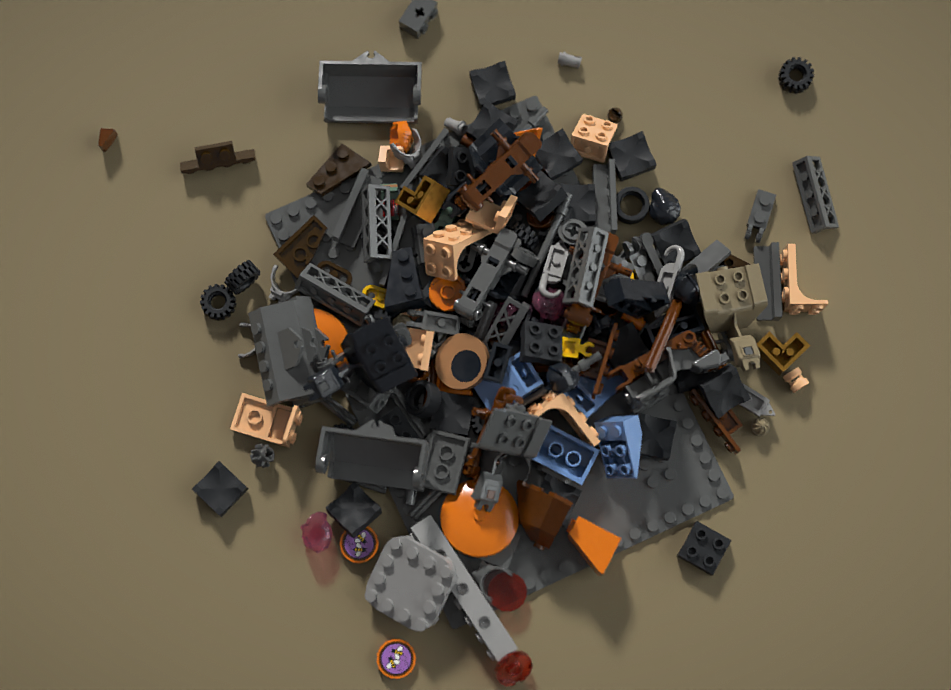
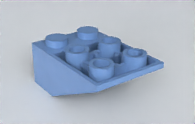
(518, 376)
(583, 391)
(620, 445)

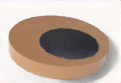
(461, 361)

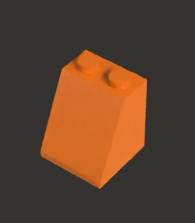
(593, 543)

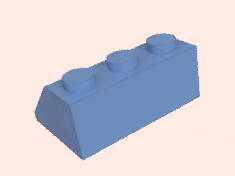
(566, 455)

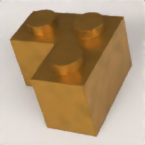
(425, 200)
(781, 356)

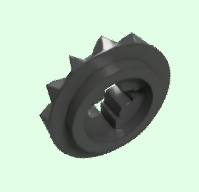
(565, 229)

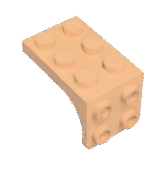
(445, 246)
(792, 298)
(566, 407)
(265, 422)

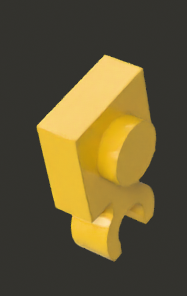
(572, 347)

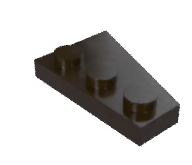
(338, 168)
(301, 246)

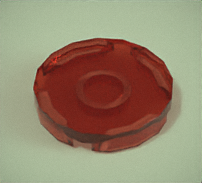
(507, 592)
(513, 667)

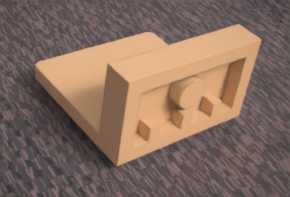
(593, 137)
(493, 216)
(420, 348)

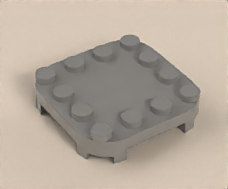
(410, 583)

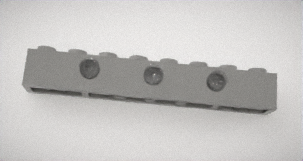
(467, 593)

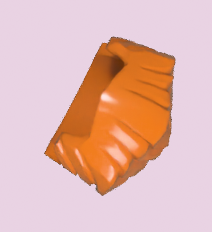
(401, 135)

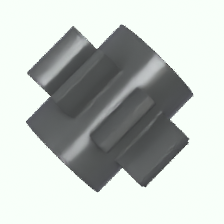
(262, 455)

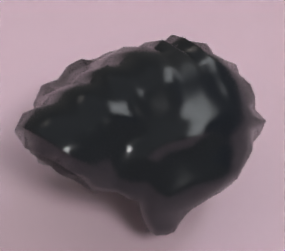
(664, 207)

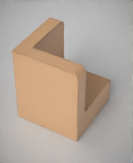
(388, 161)

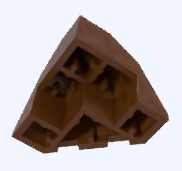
(540, 513)

